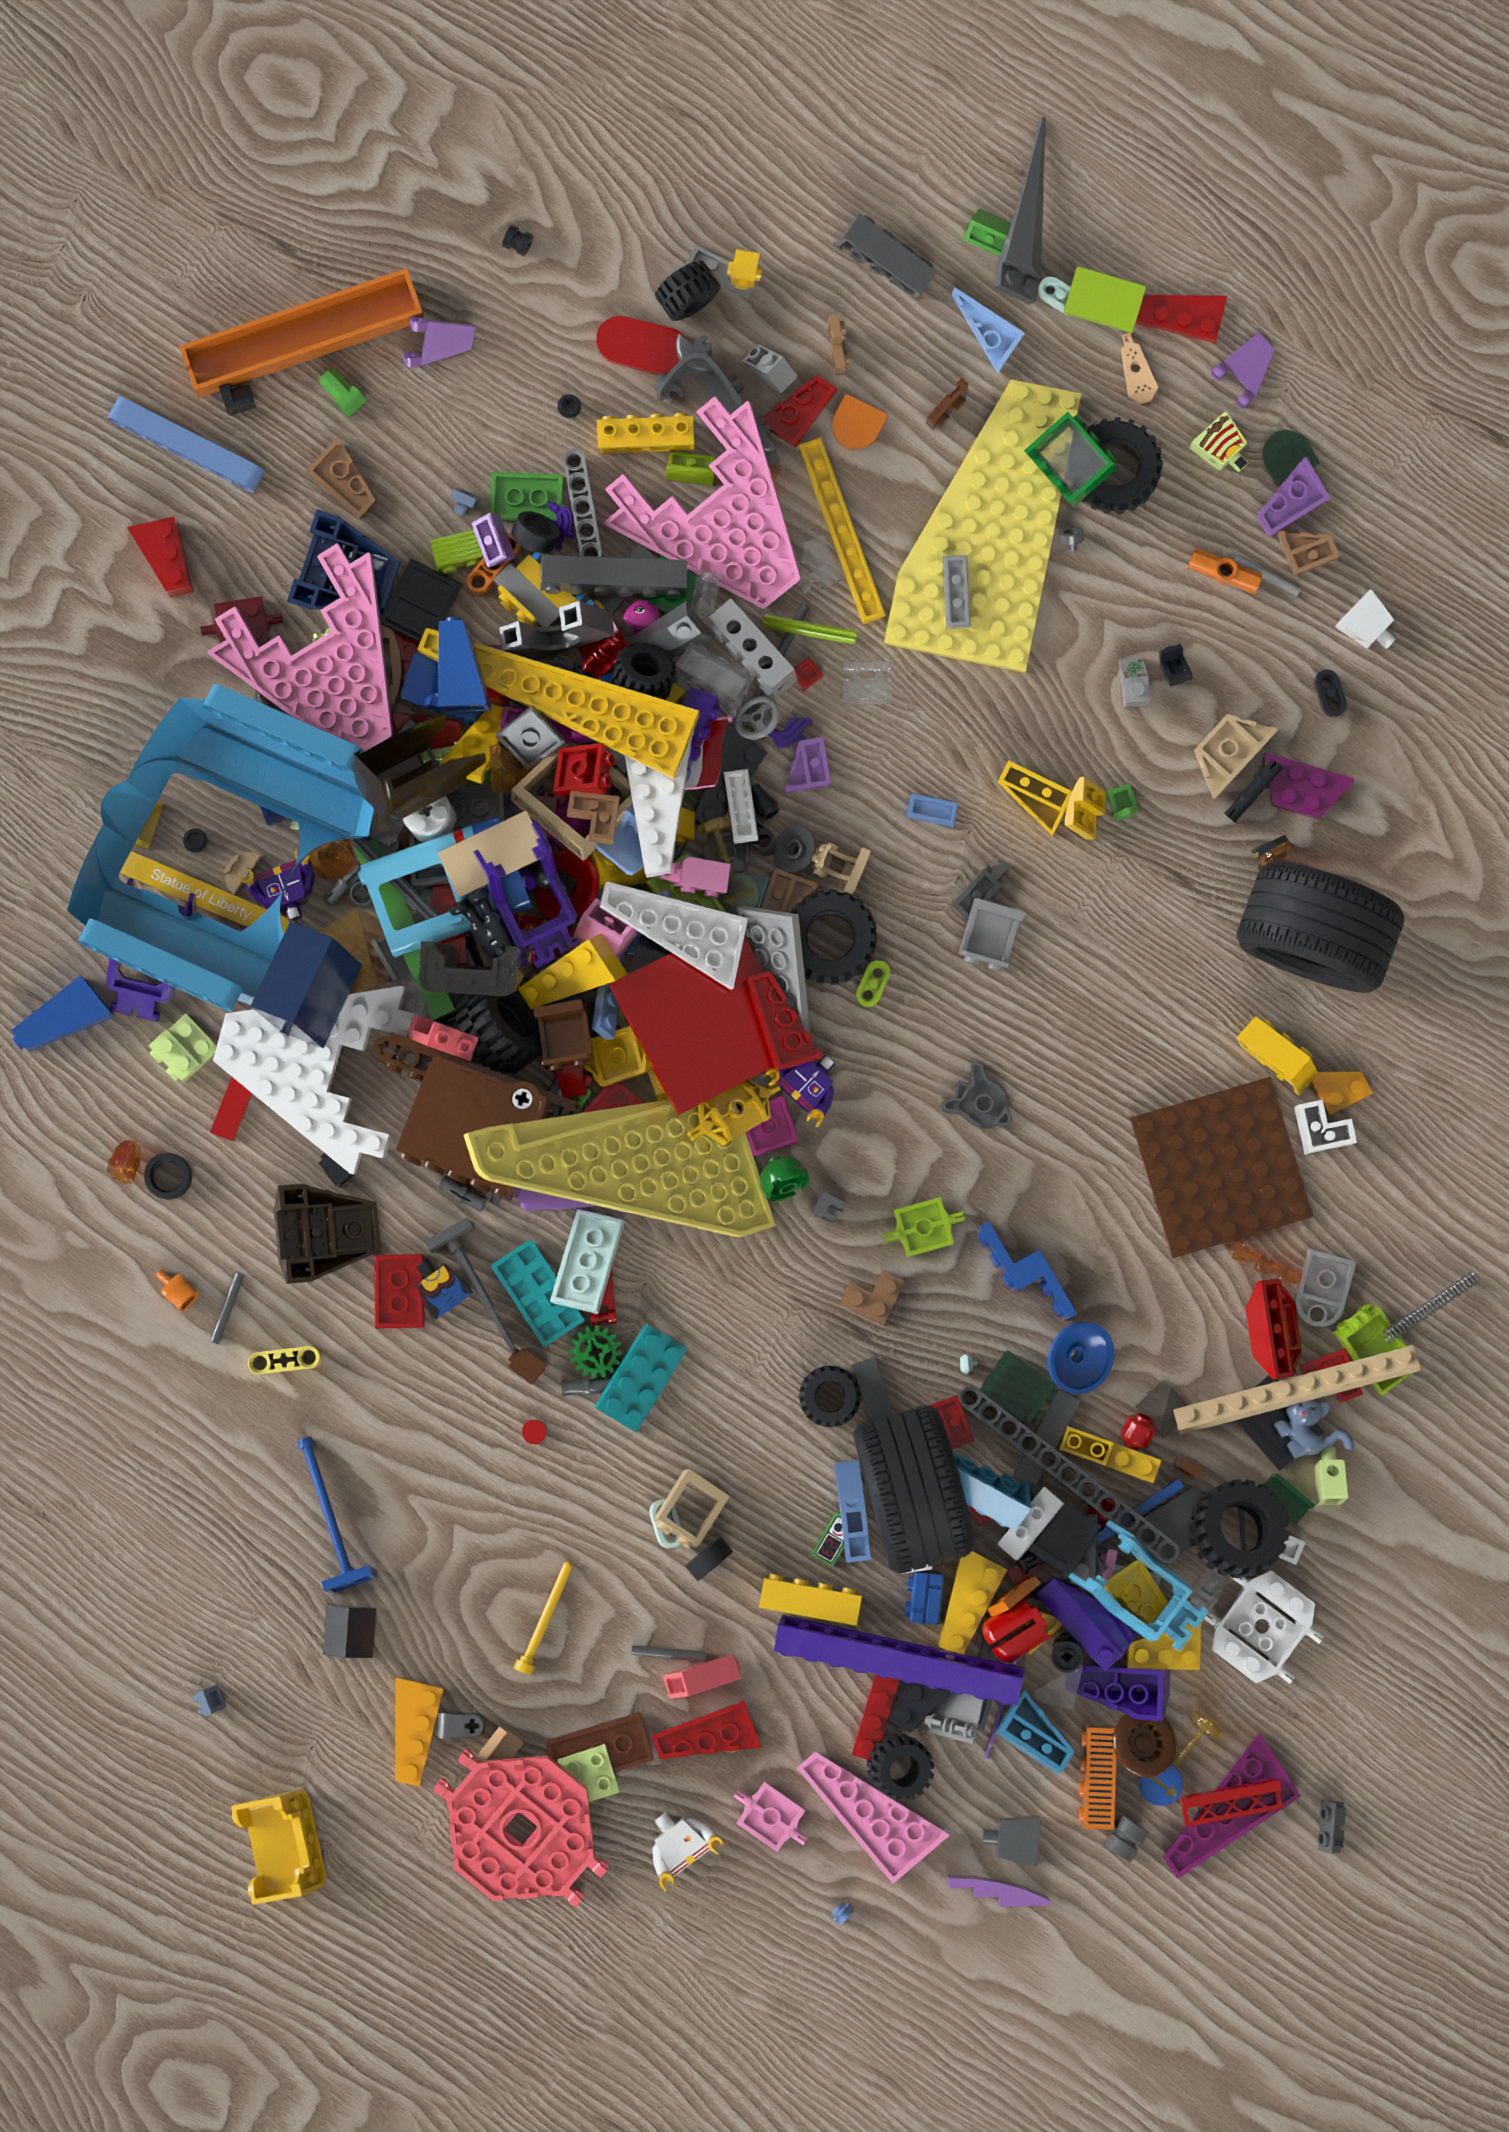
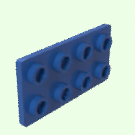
(422, 689)

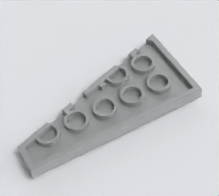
(780, 951)

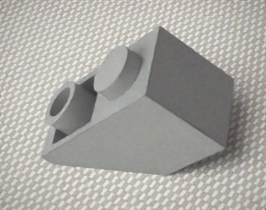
(770, 368)

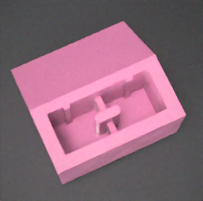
(597, 921)

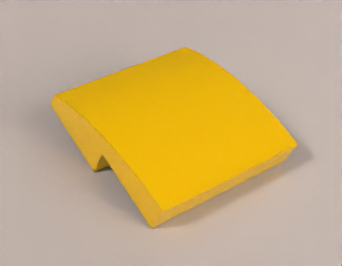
(1084, 806)

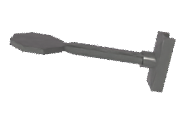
(451, 1238)

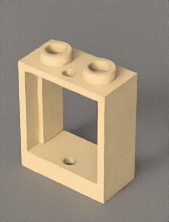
(705, 1488)

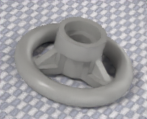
(759, 719)

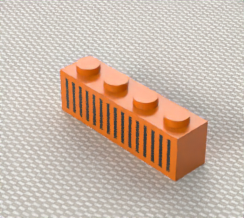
(1098, 1778)

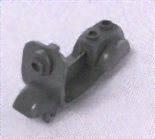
(696, 361)

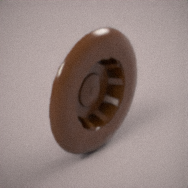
(1141, 1743)

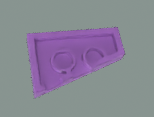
(1293, 499)

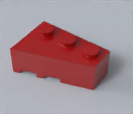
(165, 553)

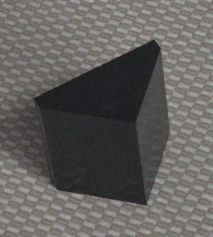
(349, 1631)

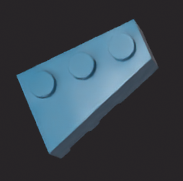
(1034, 1735)

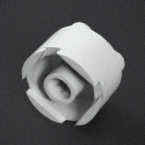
(432, 820)

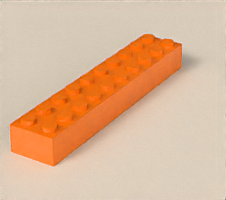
(301, 333)

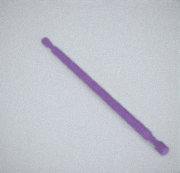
(996, 1724)

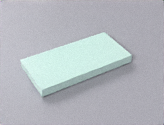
(587, 1261)

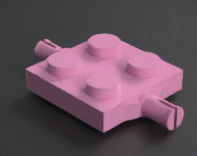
(770, 1816)

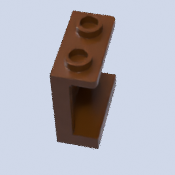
(564, 1035)

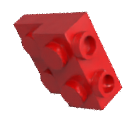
(583, 769)

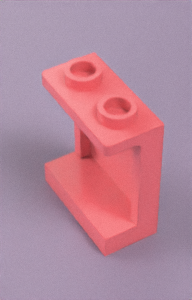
(442, 1037)

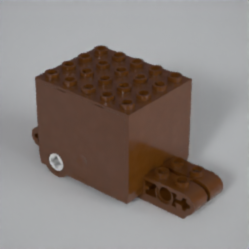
(459, 1100)

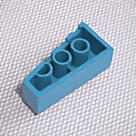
(994, 1494)

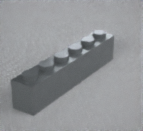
(613, 575)

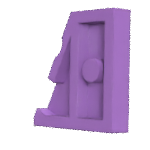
(809, 767)

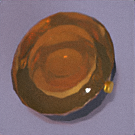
(1273, 851)

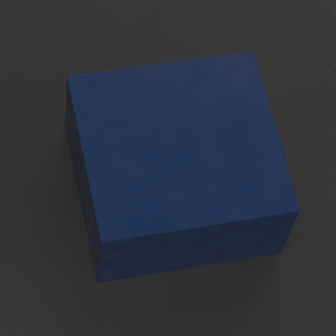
(306, 985)

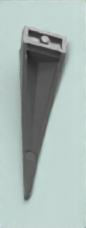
(1021, 255)

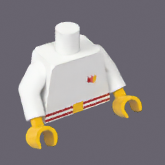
(680, 1846)

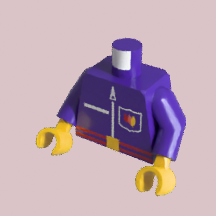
(271, 883)
(807, 1086)

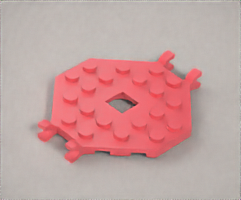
(498, 1860)

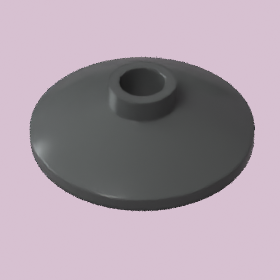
(789, 843)

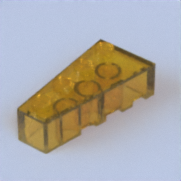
(350, 934)

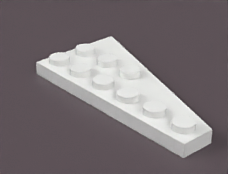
(657, 812)

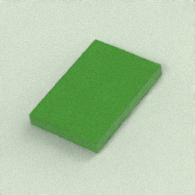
(525, 492)

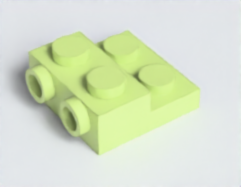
(183, 1048)

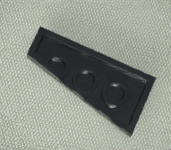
(737, 754)

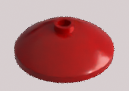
(586, 885)

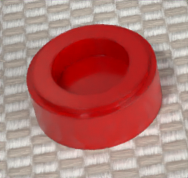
(534, 1432)

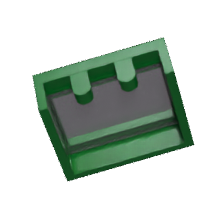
(1071, 458)

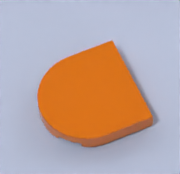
(857, 423)
(1008, 1600)

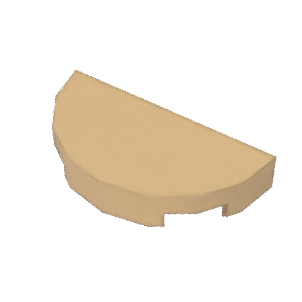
(239, 864)

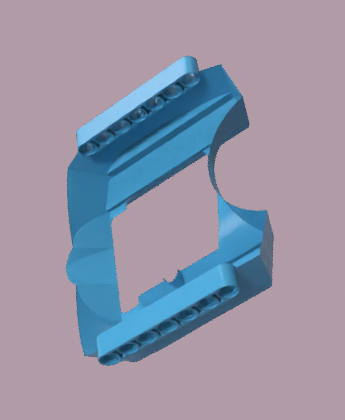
(249, 754)

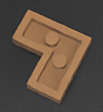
(836, 335)
(599, 809)
(877, 1304)

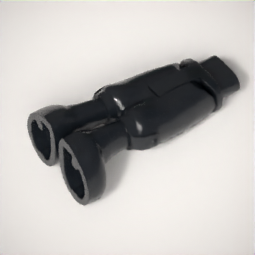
(491, 932)

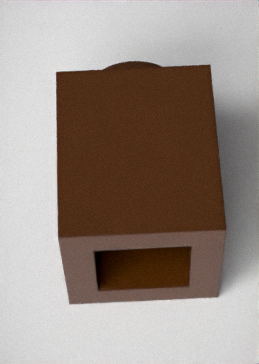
(526, 1365)

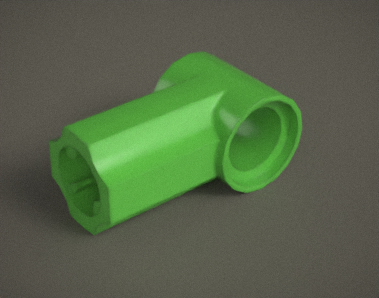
(346, 397)

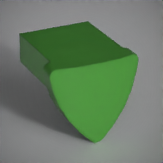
(1122, 802)

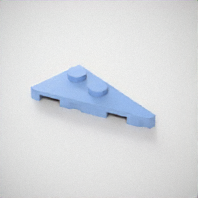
(993, 333)

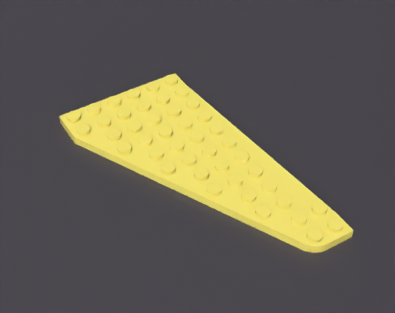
(631, 1163)

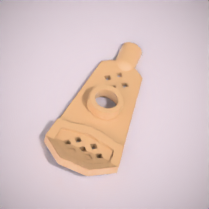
(1137, 379)

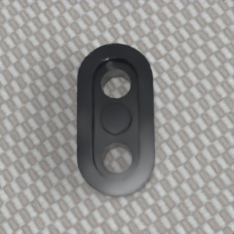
(1329, 694)

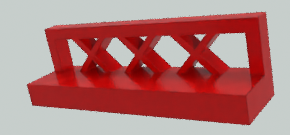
(1231, 1793)

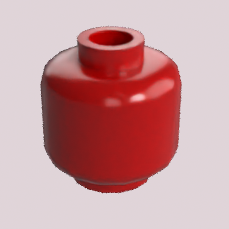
(1138, 1431)

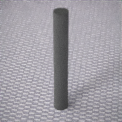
(227, 1308)
(668, 1653)

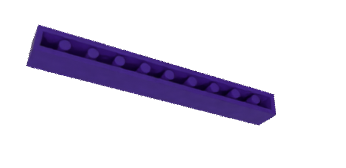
(899, 1660)

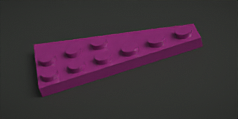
(1204, 1840)

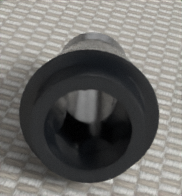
(764, 804)

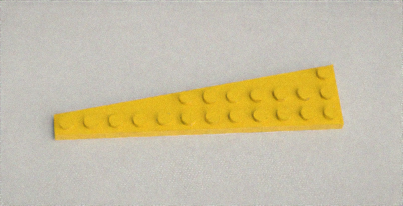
(620, 718)

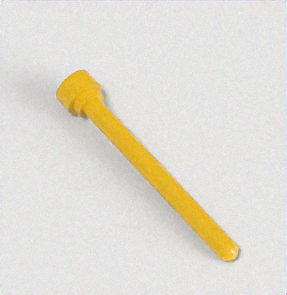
(526, 1662)

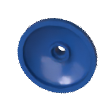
(1091, 1357)

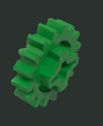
(601, 1367)

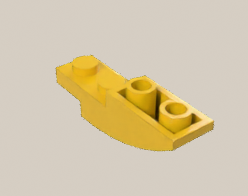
(1110, 1455)

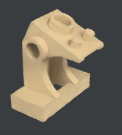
(851, 872)

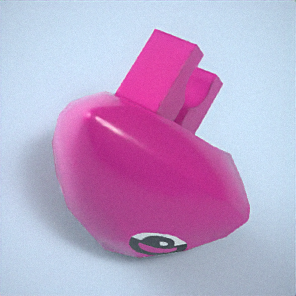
(641, 615)

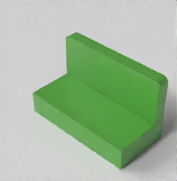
(987, 232)

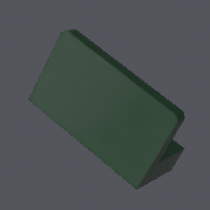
(1293, 1500)

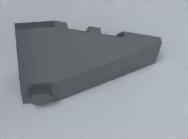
(674, 631)

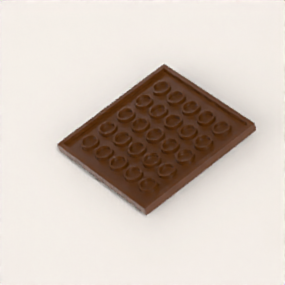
(1221, 1167)

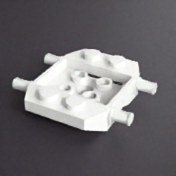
(1280, 1636)

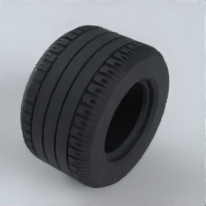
(1320, 926)
(914, 1489)

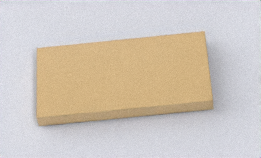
(504, 844)

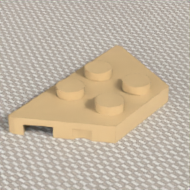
(1230, 749)

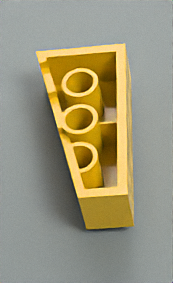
(578, 971)

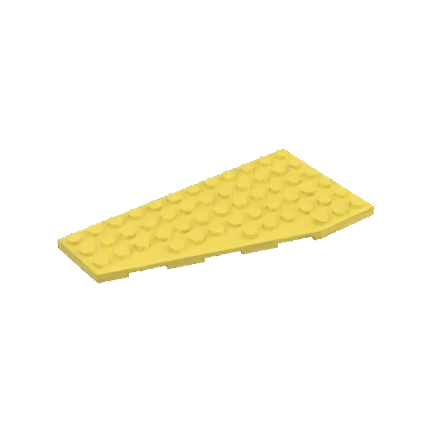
(1004, 521)

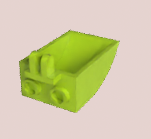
(1364, 1338)

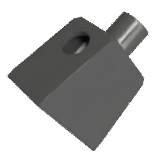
(1015, 1839)

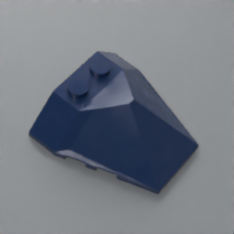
(314, 586)

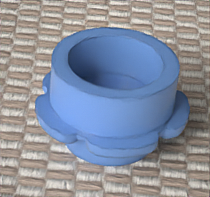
(842, 1912)

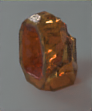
(125, 1162)

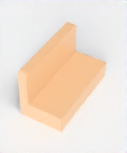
(500, 1746)

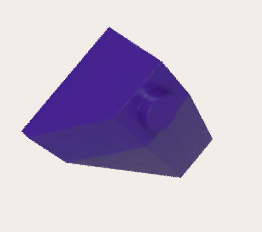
(1088, 1621)
(1129, 1690)

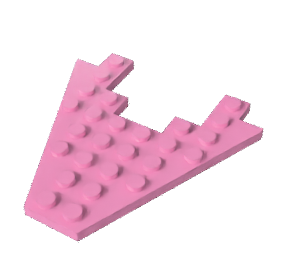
(735, 529)
(333, 681)

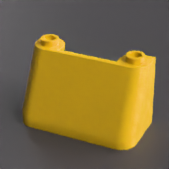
(282, 1846)

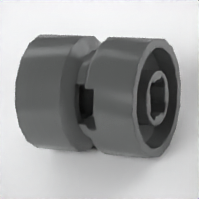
(1126, 1838)

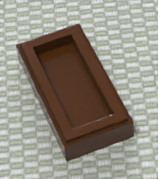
(1188, 1467)

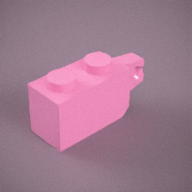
(699, 875)

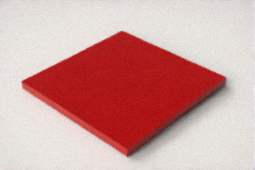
(695, 1028)

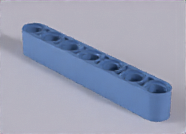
(186, 444)

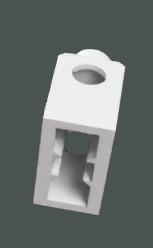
(1368, 622)

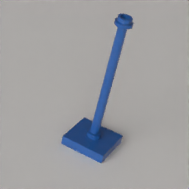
(348, 1576)

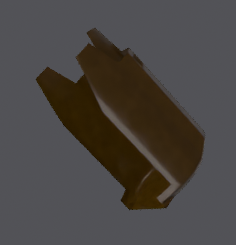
(397, 779)

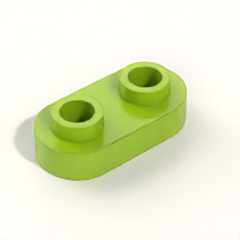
(872, 983)

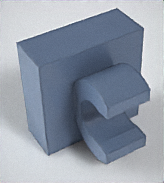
(465, 500)
(210, 1700)

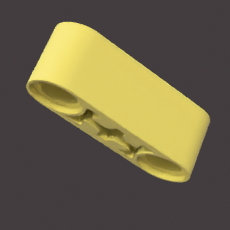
(279, 1354)

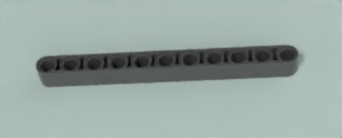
(1062, 1463)

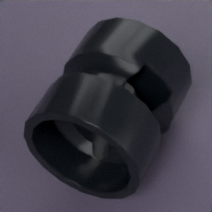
(1066, 1653)

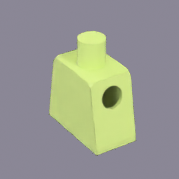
(1330, 1489)

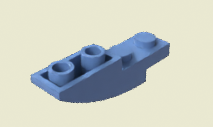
(852, 1511)

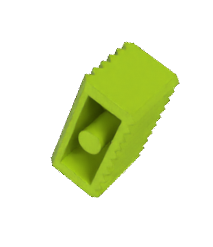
(456, 551)

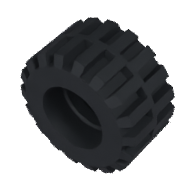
(687, 290)
(644, 670)
(842, 1378)
(914, 1780)

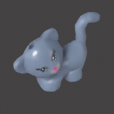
(1298, 1429)

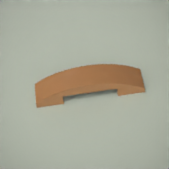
(397, 666)

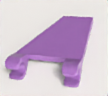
(440, 340)
(1248, 366)

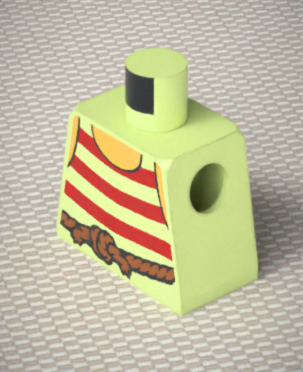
(1221, 444)

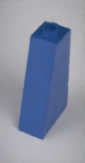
(459, 672)
(63, 1015)

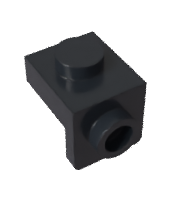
(1174, 665)

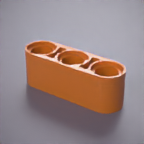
(481, 571)

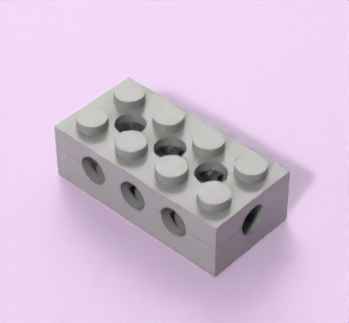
(732, 619)

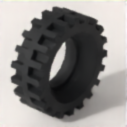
(1149, 466)

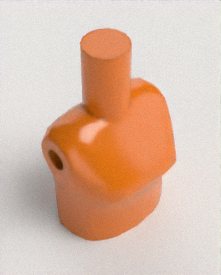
(177, 1290)

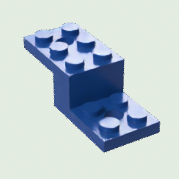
(1026, 1271)

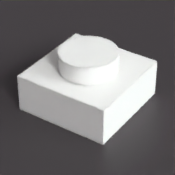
(1293, 1550)

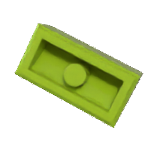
(690, 468)

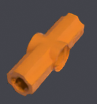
(1240, 576)

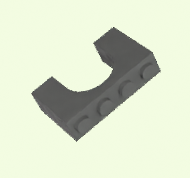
(579, 626)

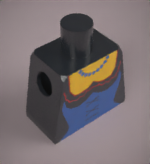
(440, 1288)

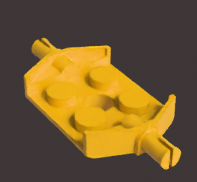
(722, 1124)

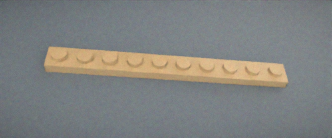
(1296, 1390)

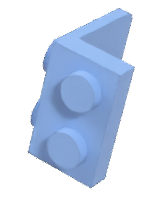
(626, 847)

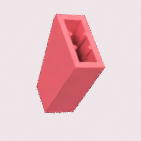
(702, 1677)

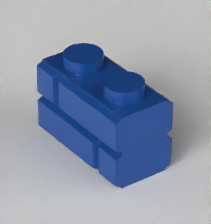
(925, 1597)

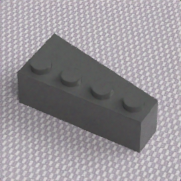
(886, 255)

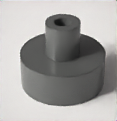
(1071, 536)

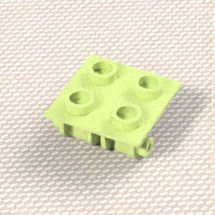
(593, 1770)

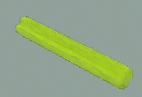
(809, 629)

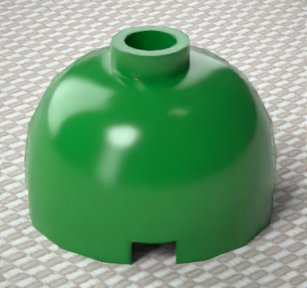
(782, 1177)

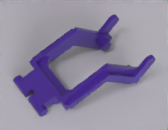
(550, 934)
(138, 993)

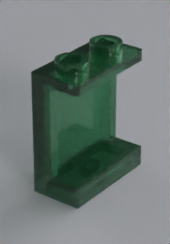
(1018, 1388)

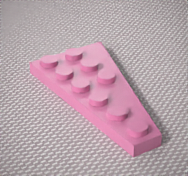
(881, 1825)

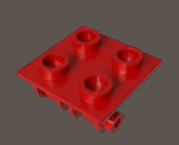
(602, 654)

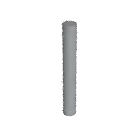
(1269, 576)

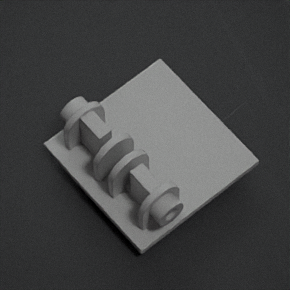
(956, 1717)

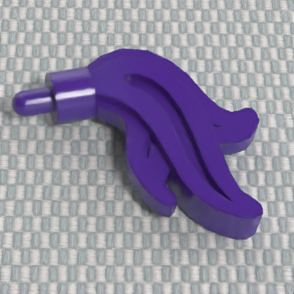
(564, 522)
(791, 733)

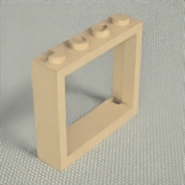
(549, 820)

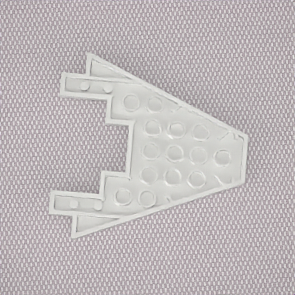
(298, 1076)

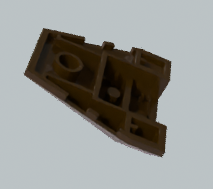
(322, 1231)

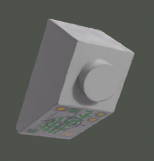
(1134, 683)

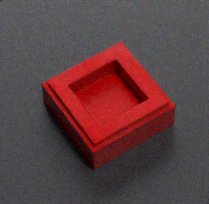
(807, 673)

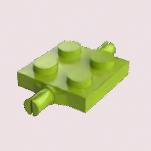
(923, 1227)

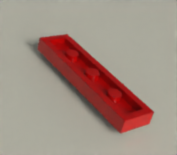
(875, 1715)

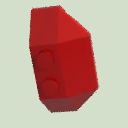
(1274, 1329)

